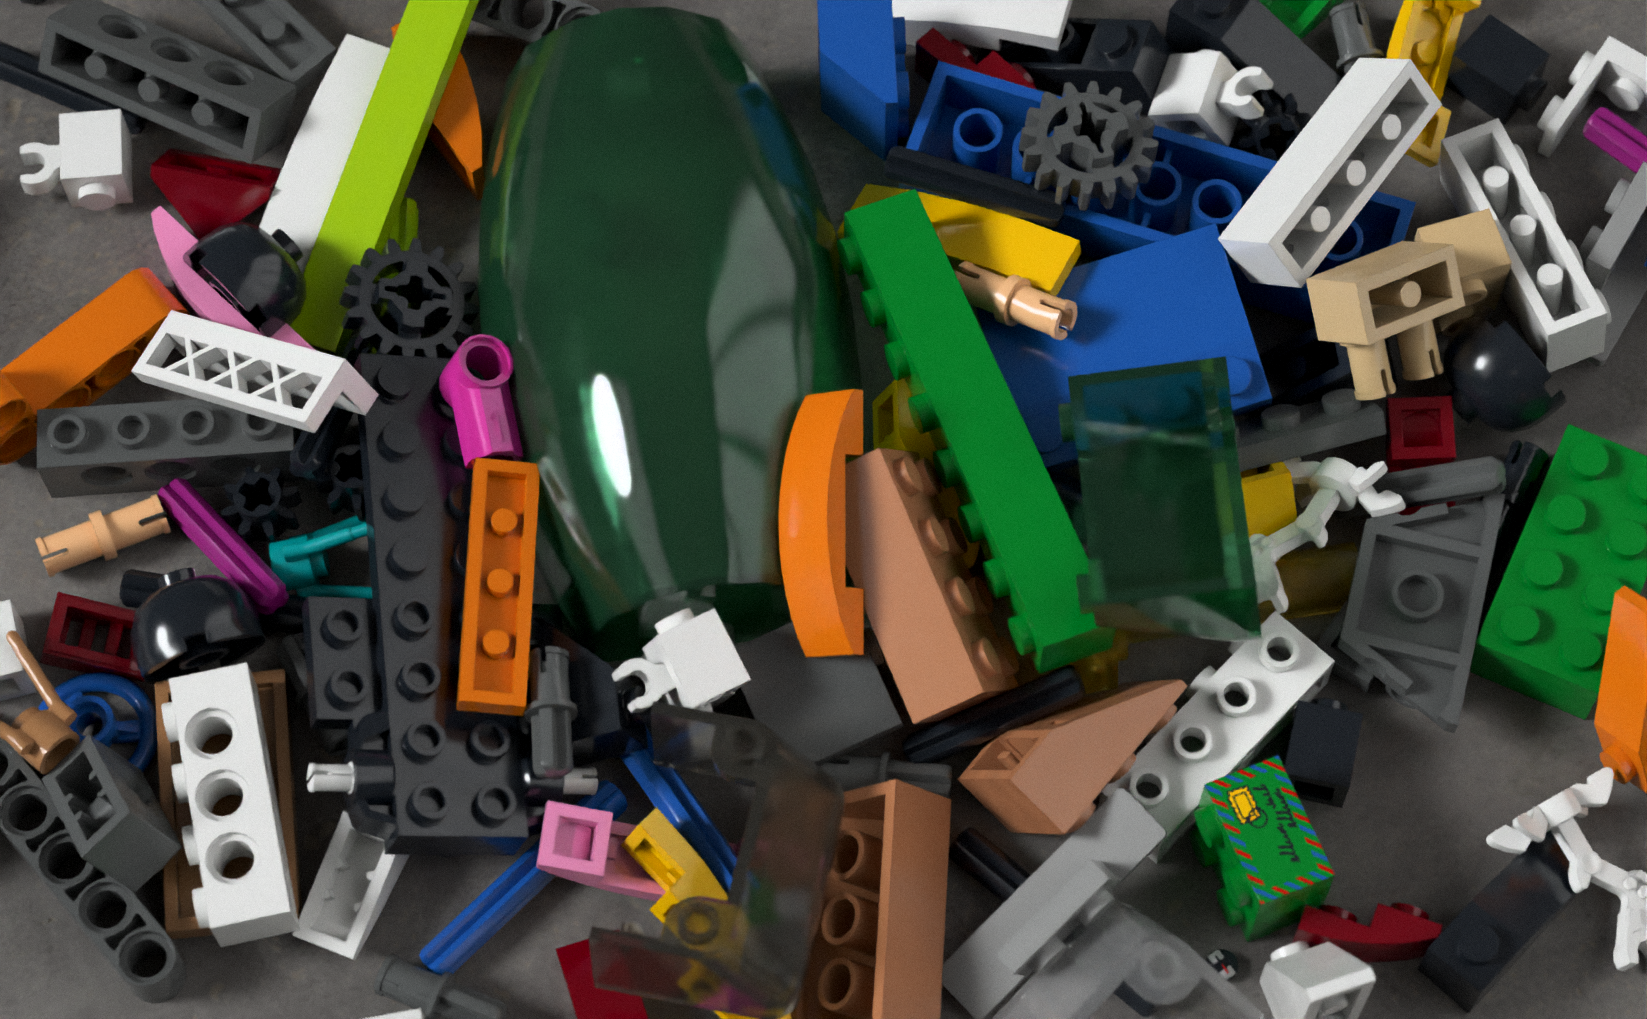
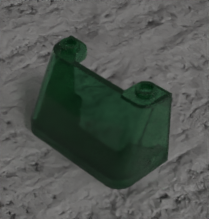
(1163, 501)

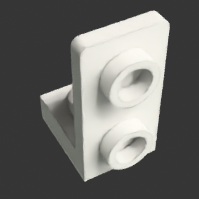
(1614, 71)

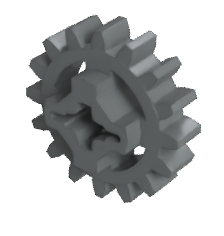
(1088, 145)

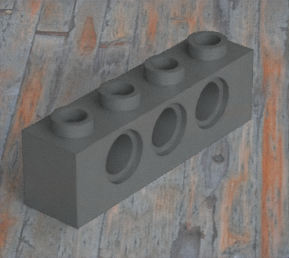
(167, 78)
(153, 443)

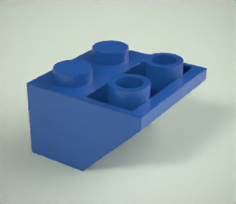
(864, 71)

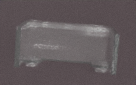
(1116, 950)

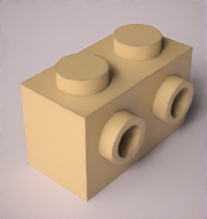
(1480, 262)

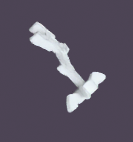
(1326, 488)
(1585, 864)

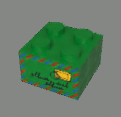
(1260, 849)

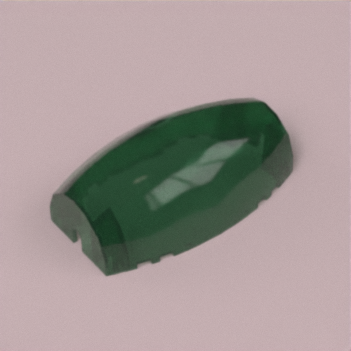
(662, 317)

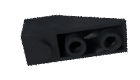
(1099, 50)

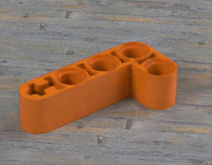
(81, 357)

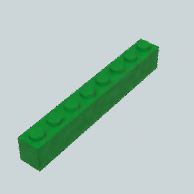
(975, 428)

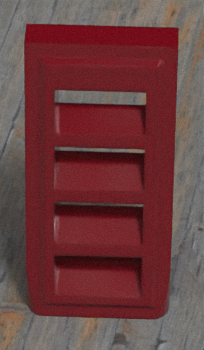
(82, 658)

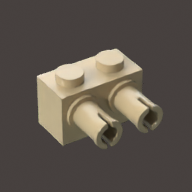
(1384, 296)

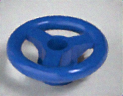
(94, 709)

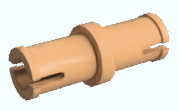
(1016, 301)
(102, 535)

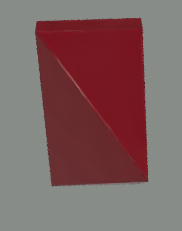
(211, 188)

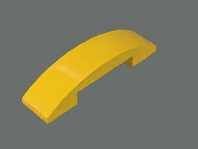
(1428, 36)

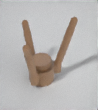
(39, 735)

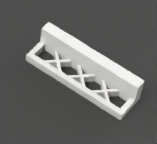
(255, 359)

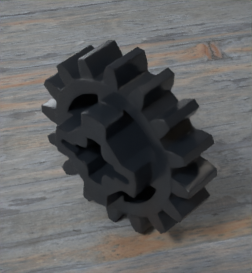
(425, 283)

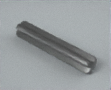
(1440, 483)

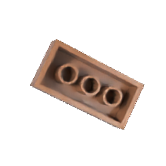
(920, 589)

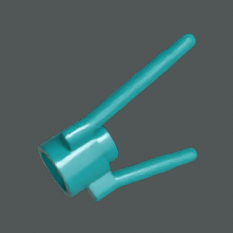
(305, 559)

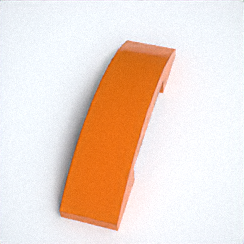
(813, 524)

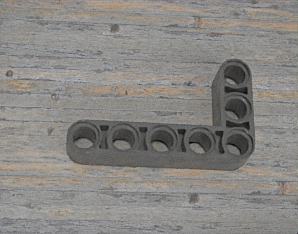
(89, 892)

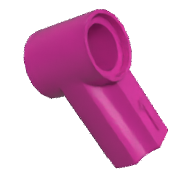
(485, 406)

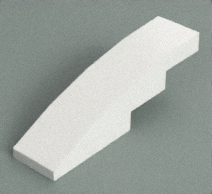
(986, 21)
(324, 144)
(349, 891)

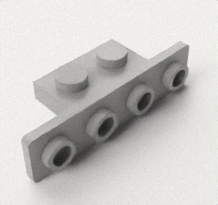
(1617, 256)
(1051, 903)

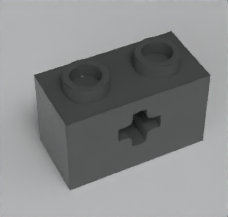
(111, 813)

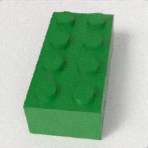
(1560, 585)

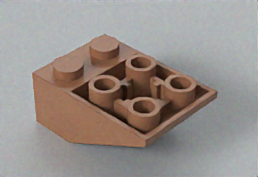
(1056, 765)

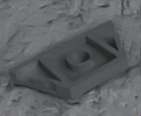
(1421, 601)

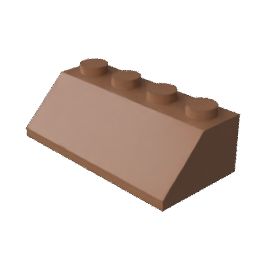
(883, 909)

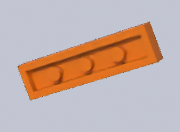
(498, 587)

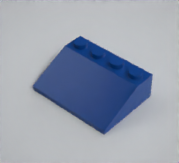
(1133, 312)

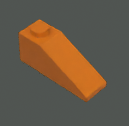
(1623, 691)

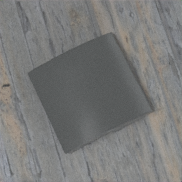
(816, 702)

